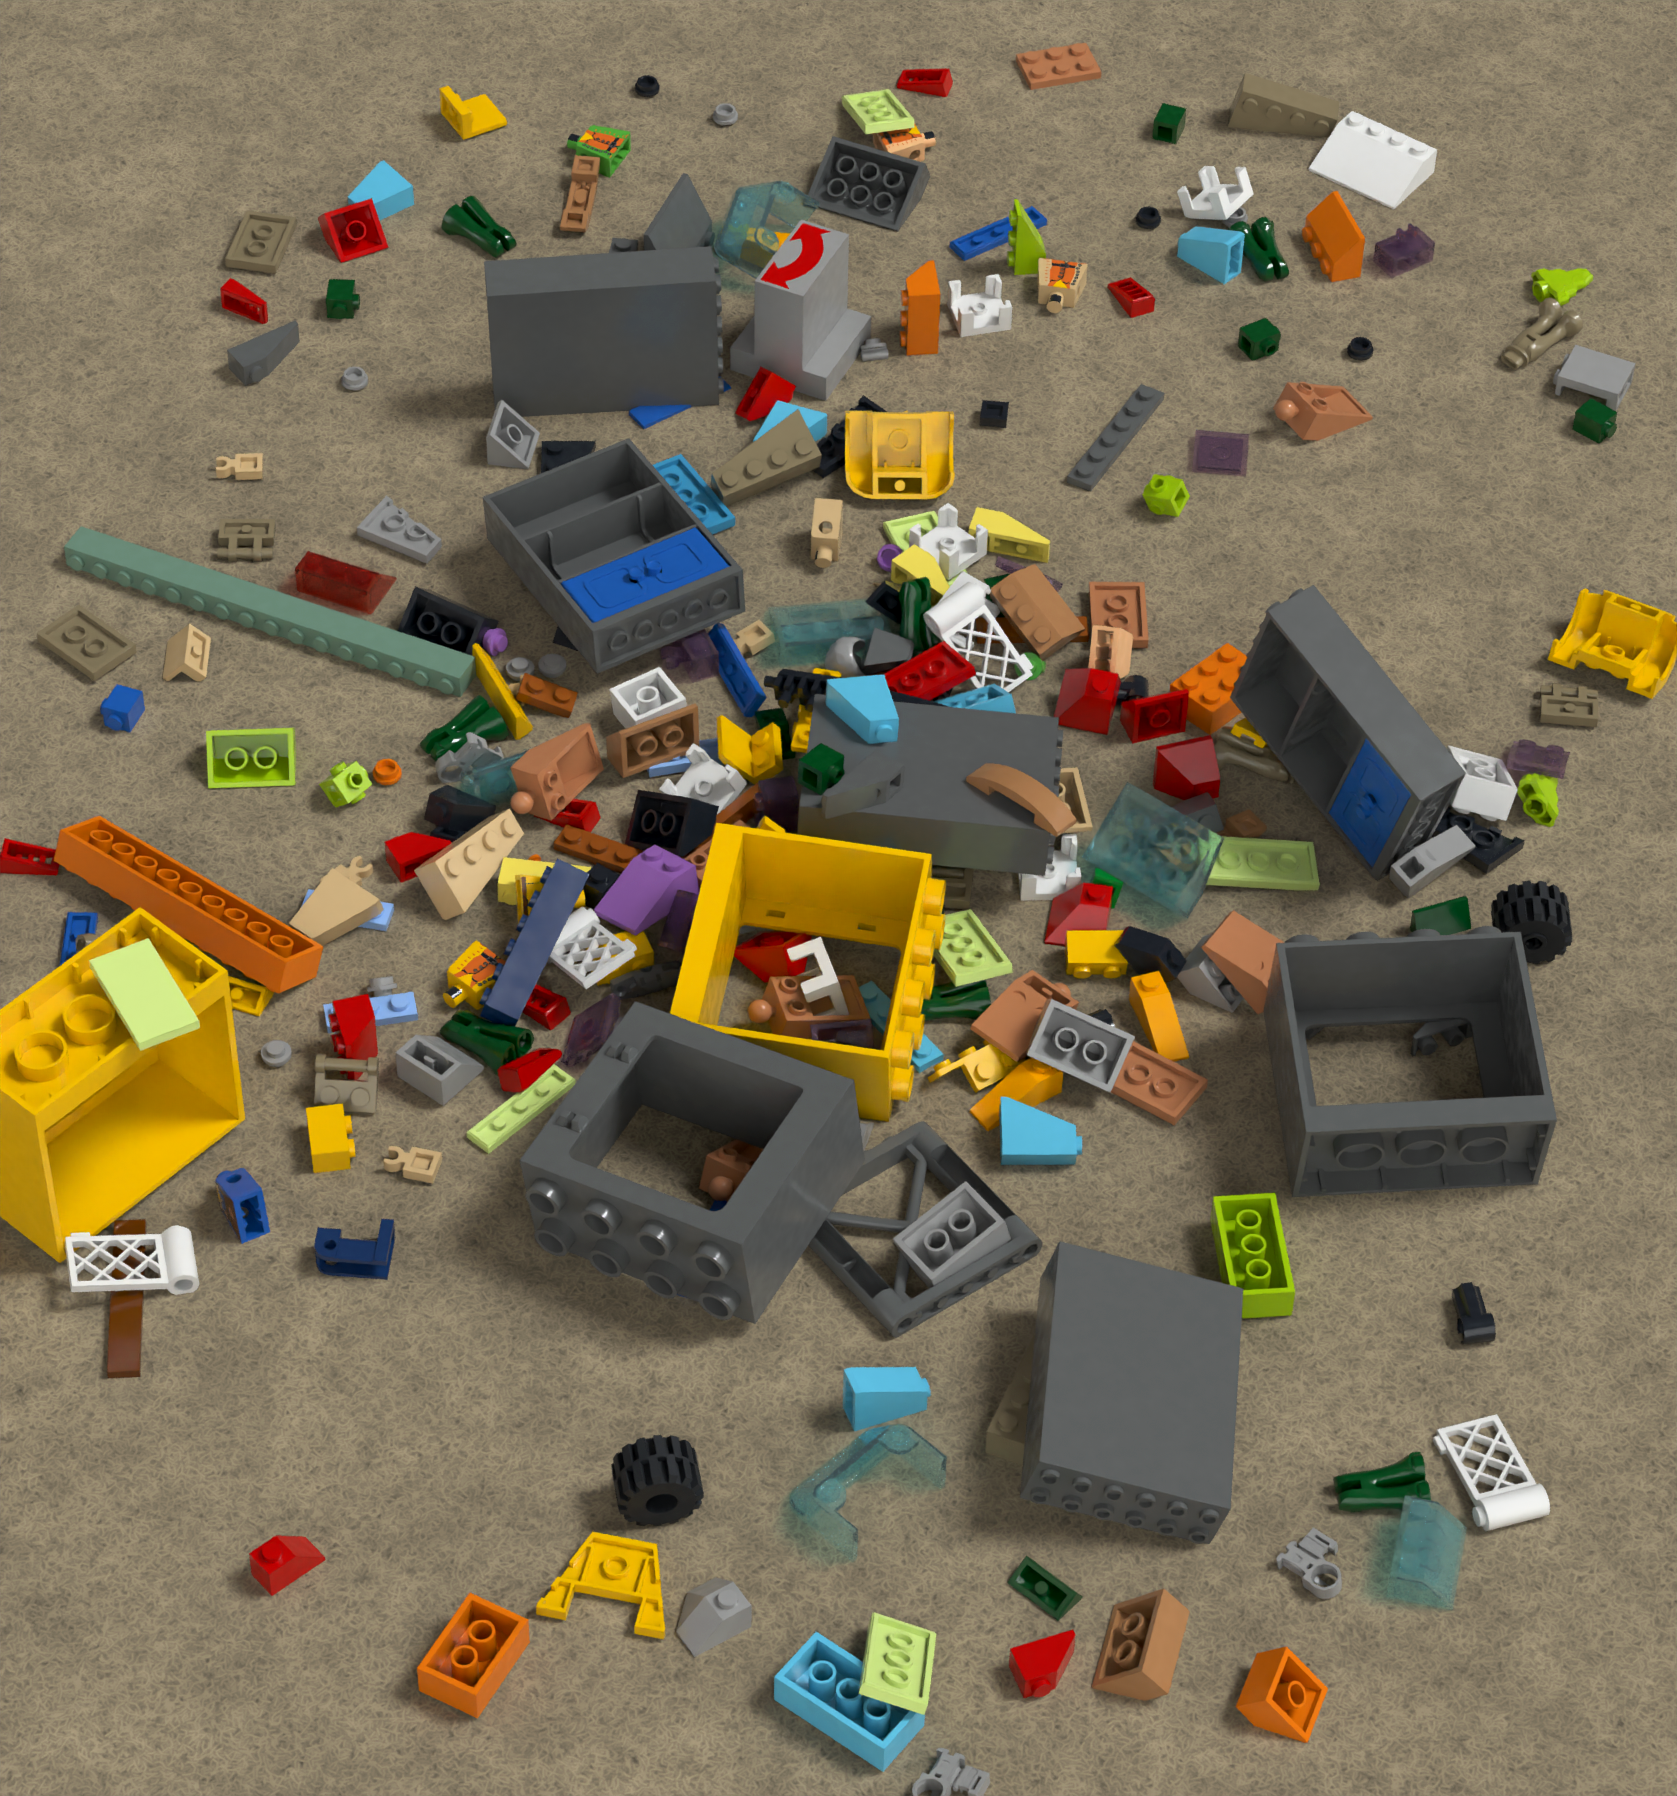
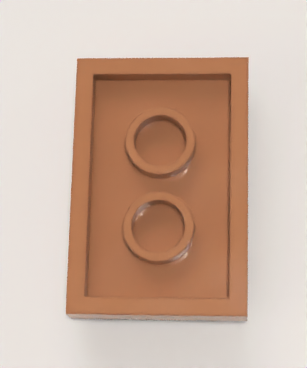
(1058, 66)
(1121, 607)
(1157, 1084)

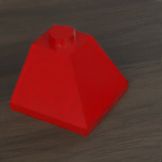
(353, 230)
(1087, 699)
(1155, 715)
(1187, 768)
(1079, 909)
(768, 955)

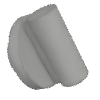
(874, 350)

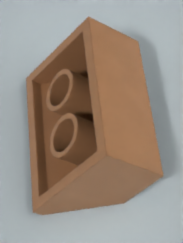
(1036, 611)
(653, 741)
(1142, 1646)

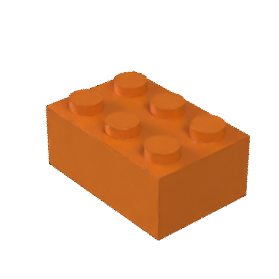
(1211, 687)
(473, 1655)

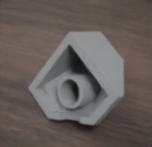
(713, 1615)

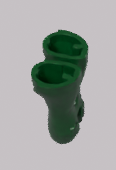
(478, 226)
(1262, 249)
(915, 601)
(473, 718)
(959, 1001)
(489, 1040)
(1383, 1486)

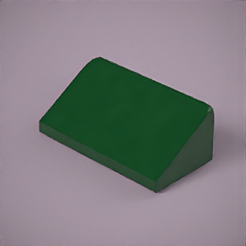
(1444, 917)
(1044, 1588)

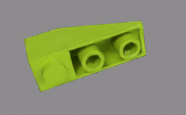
(1025, 242)

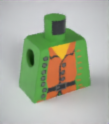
(602, 142)

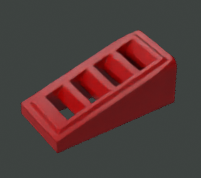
(933, 82)
(1132, 297)
(239, 300)
(585, 817)
(13, 863)
(551, 1014)
(525, 1070)

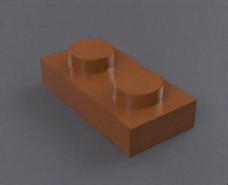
(546, 695)

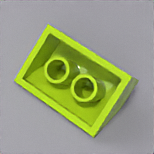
(251, 757)

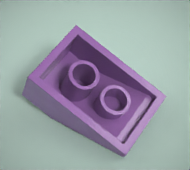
(647, 890)

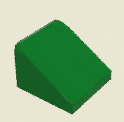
(1103, 878)

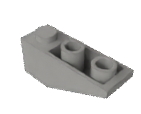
(1429, 860)

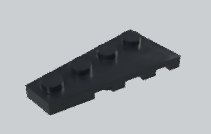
(833, 446)
(561, 452)
(1490, 845)

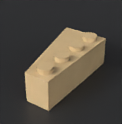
(465, 866)

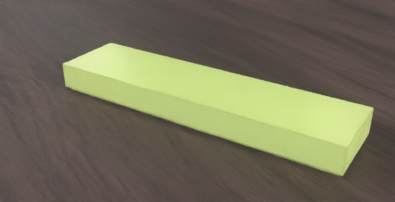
(520, 1109)

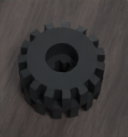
(1539, 915)
(657, 1480)

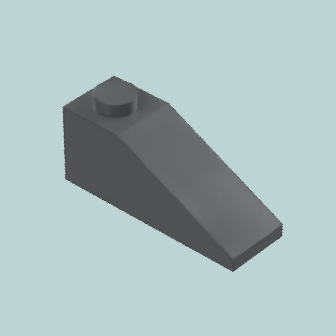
(262, 354)

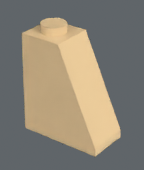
(335, 909)

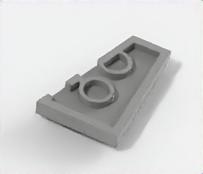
(398, 532)

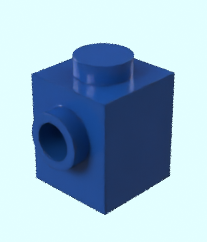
(122, 708)

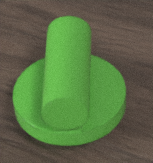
(1038, 665)

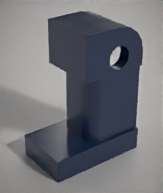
(355, 1256)

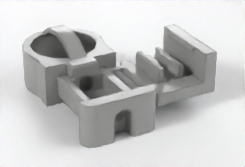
(472, 753)
(1311, 1555)
(952, 1774)

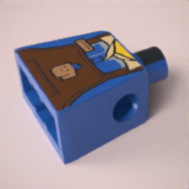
(240, 1190)

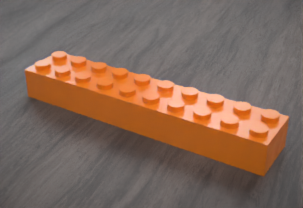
(188, 904)

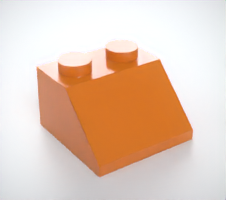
(1282, 1694)

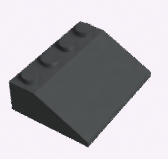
(868, 184)
(680, 221)

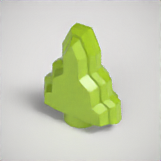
(1559, 283)
(1539, 798)

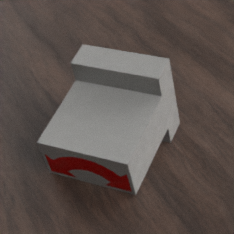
(803, 315)

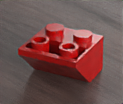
(354, 1030)

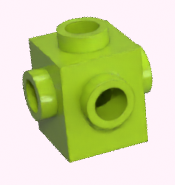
(1166, 495)
(346, 783)

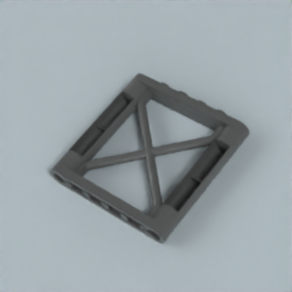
(893, 1306)

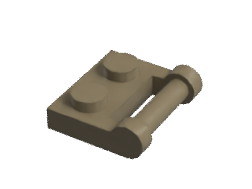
(957, 885)
(354, 1094)

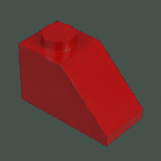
(763, 395)
(410, 851)
(283, 1561)
(1041, 1663)

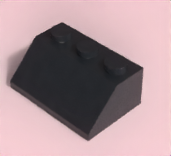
(444, 621)
(670, 822)

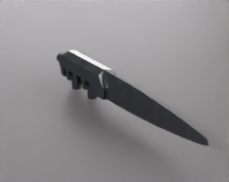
(804, 685)

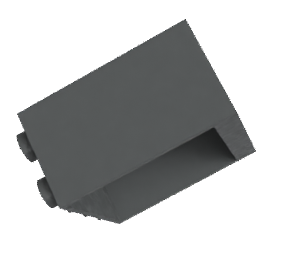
(1411, 1143)
(722, 1257)

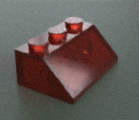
(342, 582)

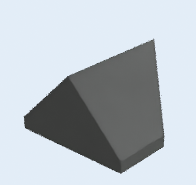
(885, 652)

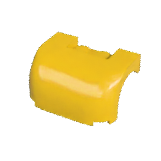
(899, 454)
(1620, 638)

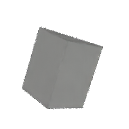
(510, 439)

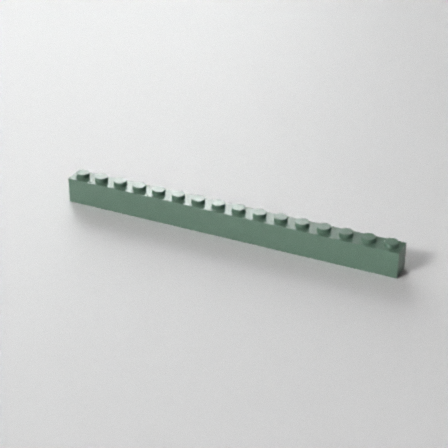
(271, 611)

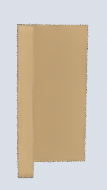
(187, 654)

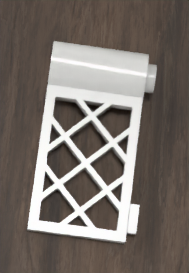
(962, 609)
(576, 936)
(172, 1253)
(1507, 1501)

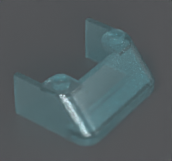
(742, 235)
(824, 1491)

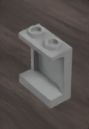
(1595, 374)

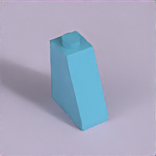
(386, 188)
(1213, 251)
(815, 420)
(864, 706)
(1035, 1136)
(882, 1394)

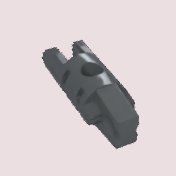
(646, 980)

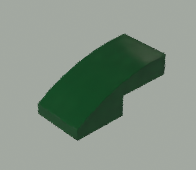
(777, 716)

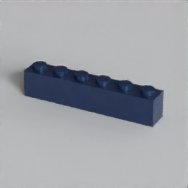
(535, 943)

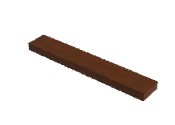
(126, 1312)

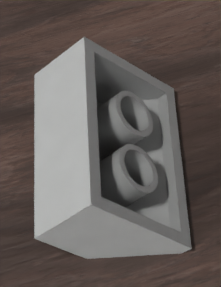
(1079, 1045)
(952, 1235)

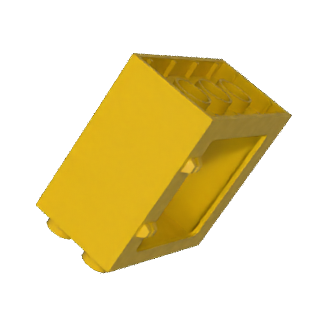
(830, 893)
(90, 1114)

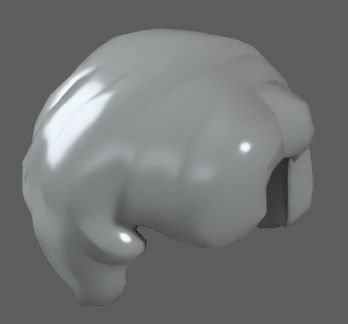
(843, 658)

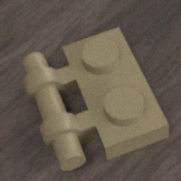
(246, 533)
(1569, 705)

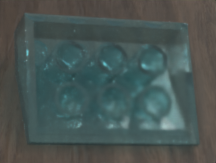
(808, 630)
(1155, 850)

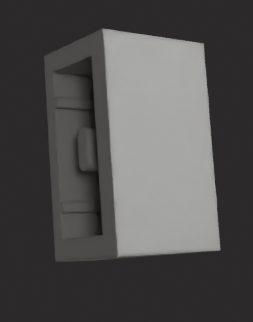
(1207, 981)
(435, 1067)

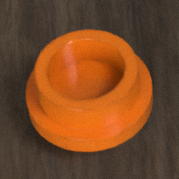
(387, 772)

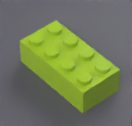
(1253, 1253)

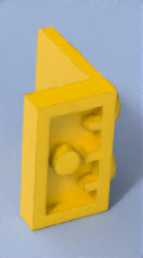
(471, 115)
(752, 756)

